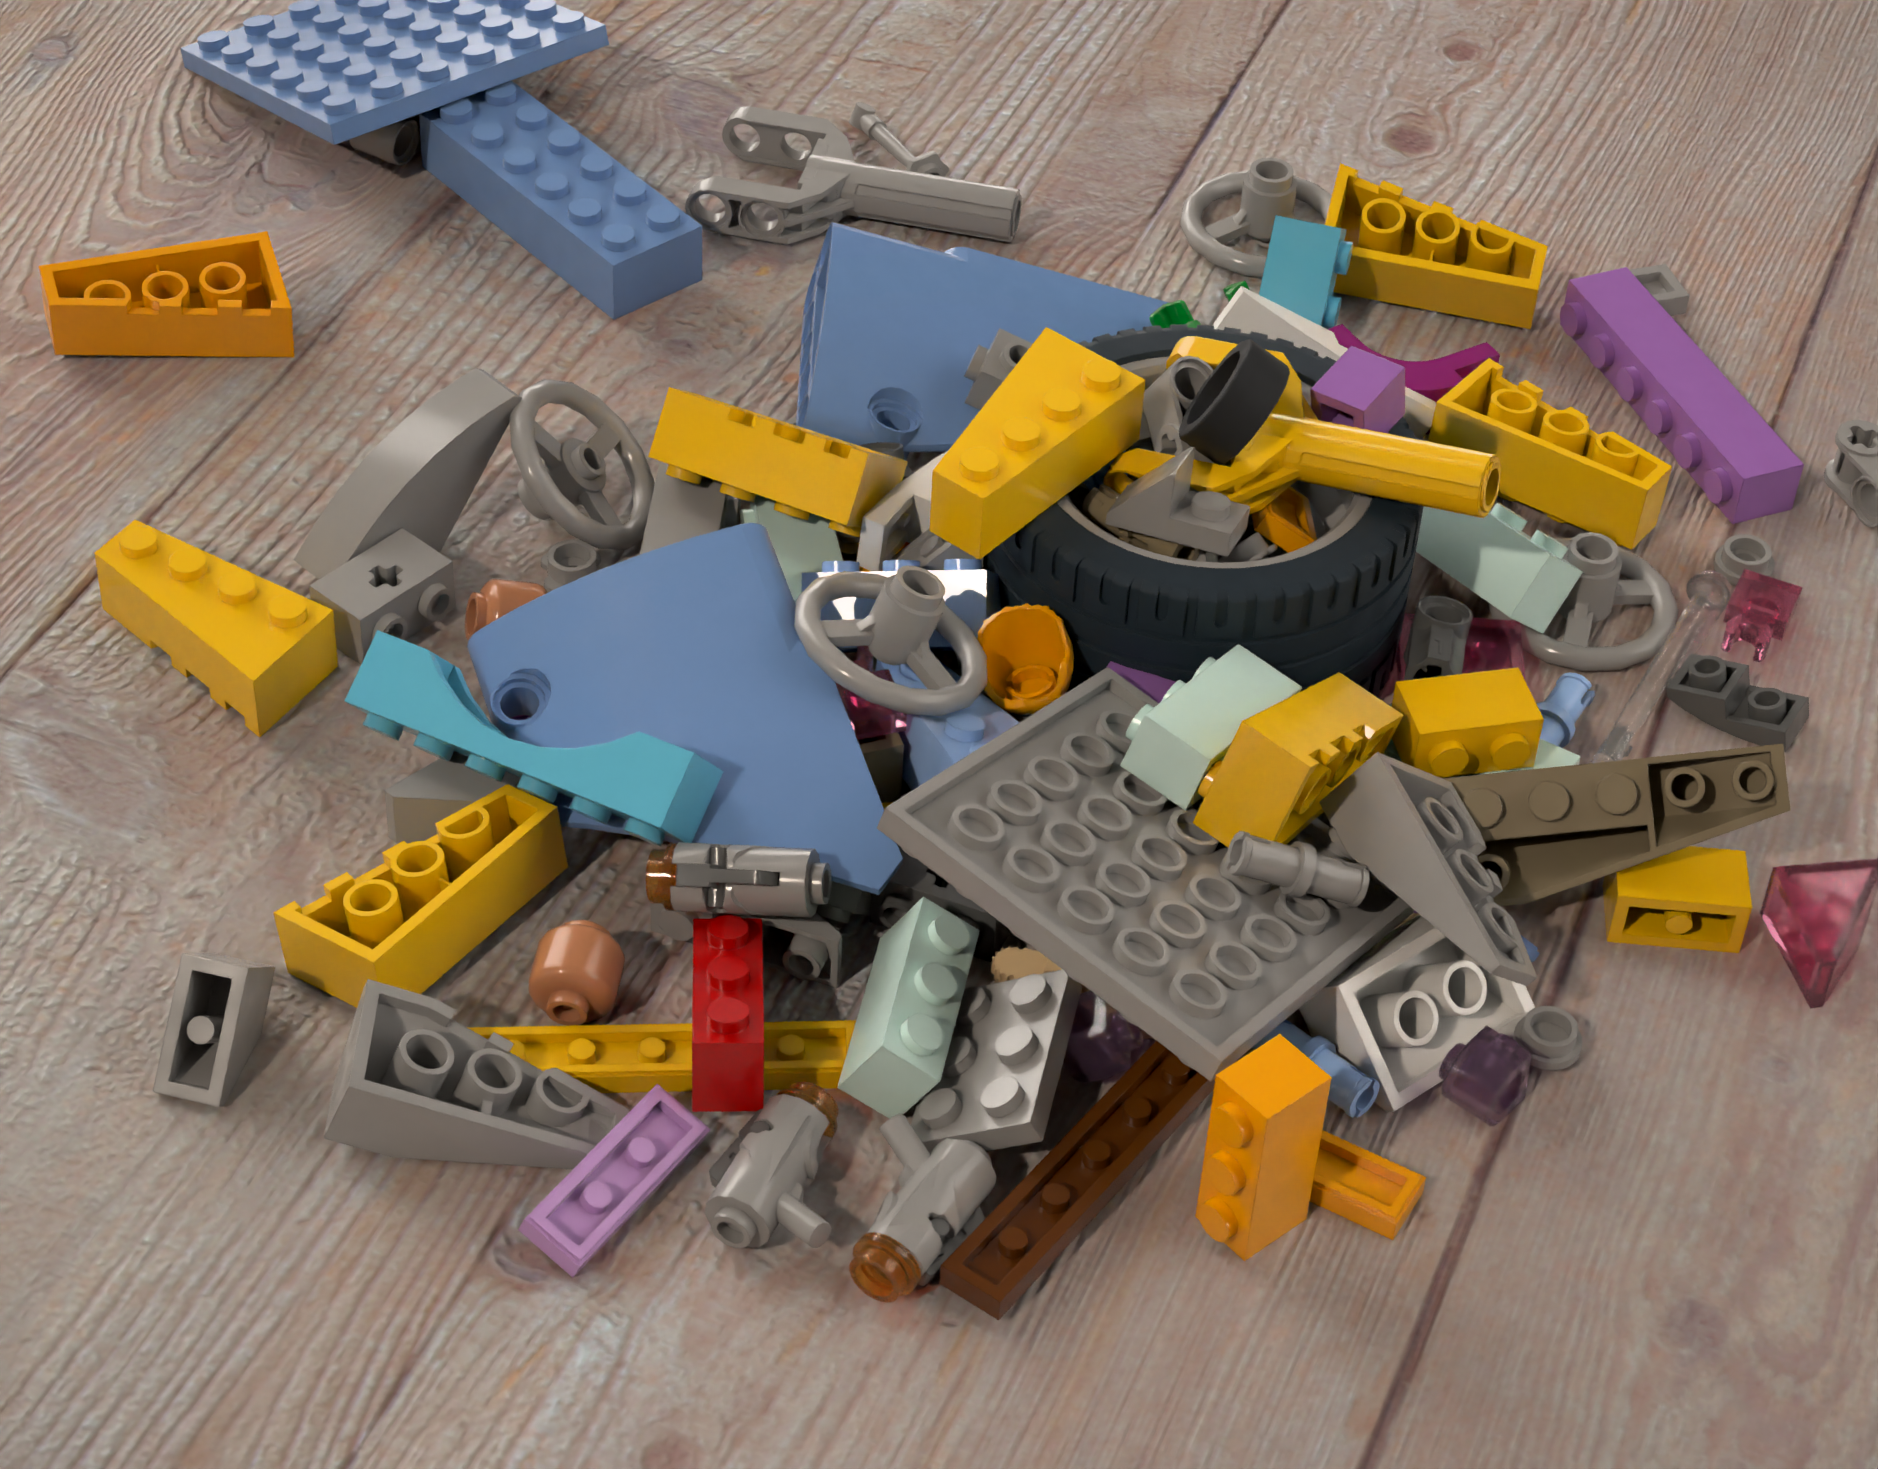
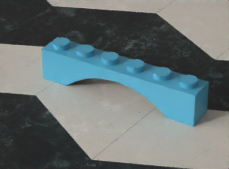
(634, 777)

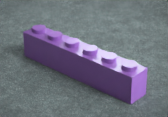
(1681, 395)

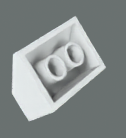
(1409, 1006)

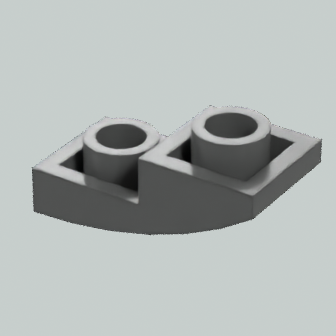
(1723, 698)

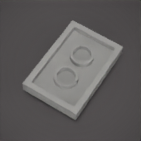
(1002, 1063)

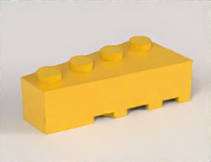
(219, 622)

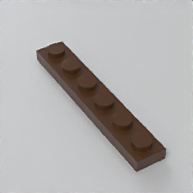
(1074, 1182)

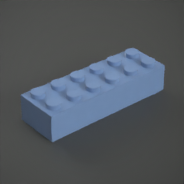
(562, 198)

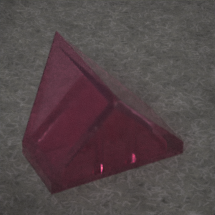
(1819, 919)

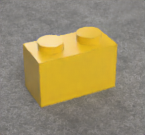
(1467, 723)
(1681, 901)

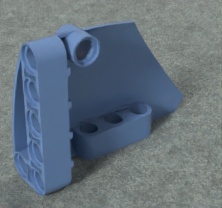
(900, 322)
(709, 659)

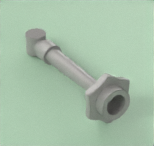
(864, 118)

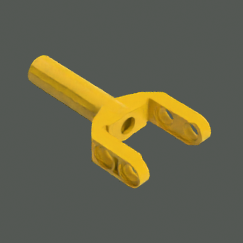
(1324, 453)

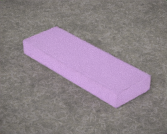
(614, 1180)

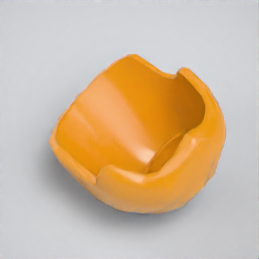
(1026, 658)

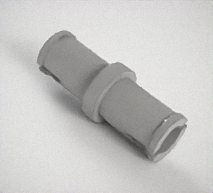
(1297, 869)

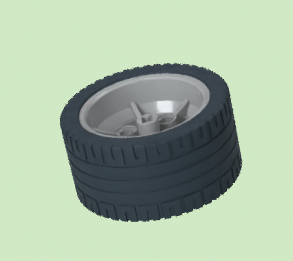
(1299, 611)

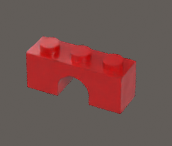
(727, 1015)

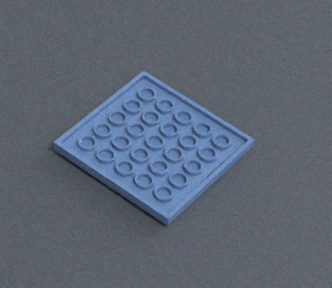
(378, 62)

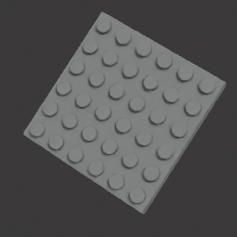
(1125, 883)

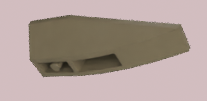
(1594, 819)

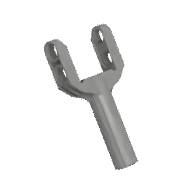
(840, 187)

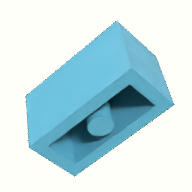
(1304, 268)

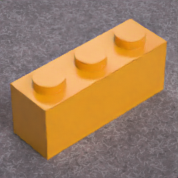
(1262, 1146)

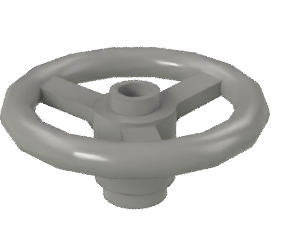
(1266, 192)
(573, 472)
(1593, 601)
(896, 633)

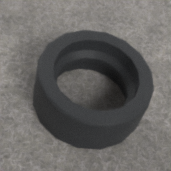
(1234, 402)

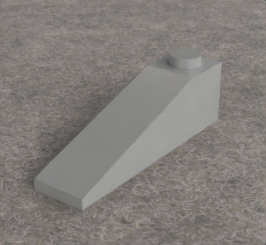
(1426, 851)
(443, 1093)

